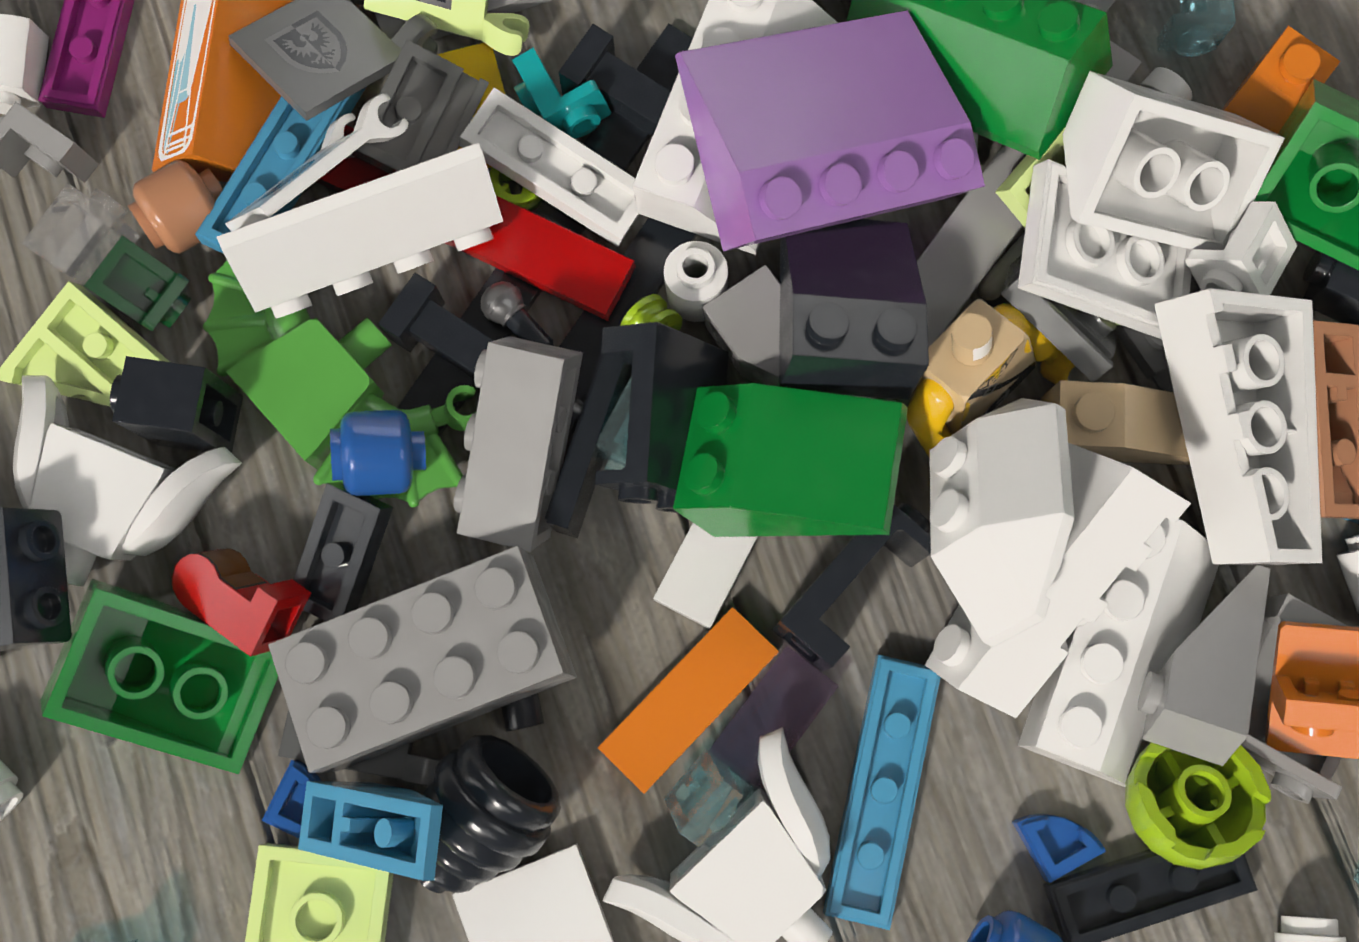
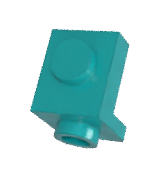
(573, 113)

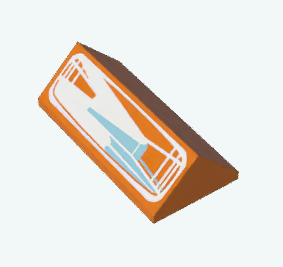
(212, 93)

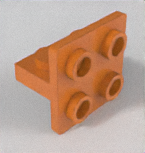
(1315, 690)

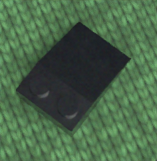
(852, 311)

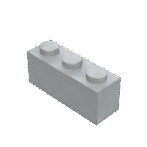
(516, 441)

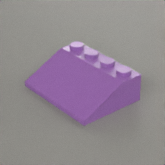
(825, 127)

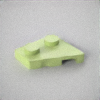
(77, 346)

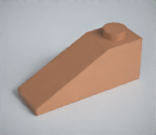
(1337, 417)

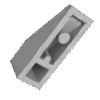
(1208, 683)

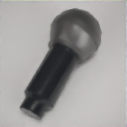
(505, 306)

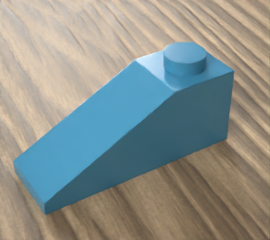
(372, 826)

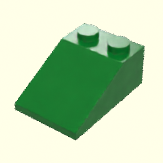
(790, 462)
(158, 679)

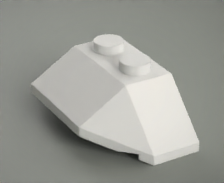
(1002, 514)

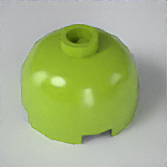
(1194, 808)

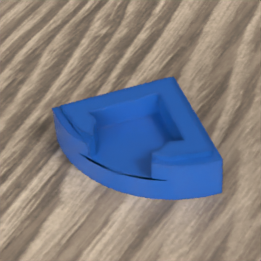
(288, 801)
(1057, 844)

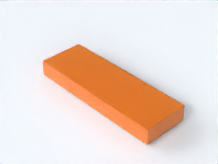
(688, 700)

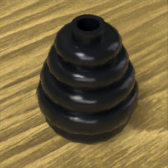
(492, 812)

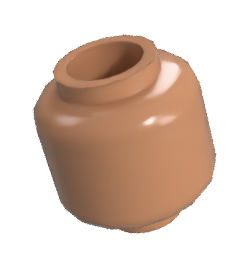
(174, 204)

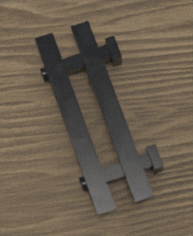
(636, 106)

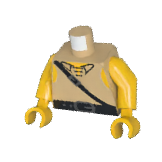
(977, 368)

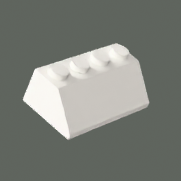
(671, 174)
(362, 230)
(1090, 702)

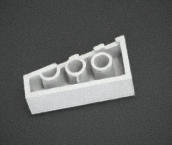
(1248, 421)
(1113, 520)

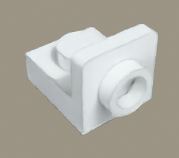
(1252, 257)

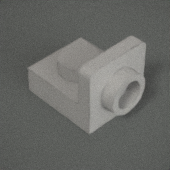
(29, 137)

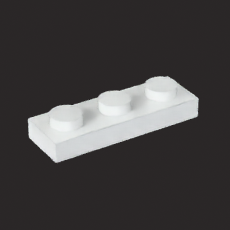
(553, 166)

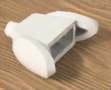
(107, 495)
(752, 875)

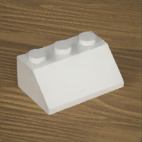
(1162, 164)

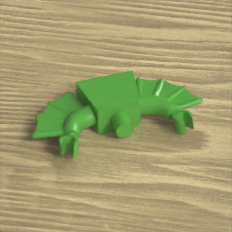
(311, 381)

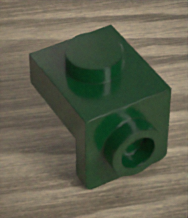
(139, 285)

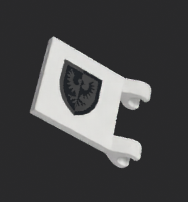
(333, 151)

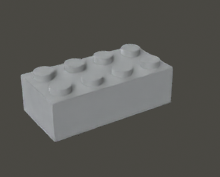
(421, 661)

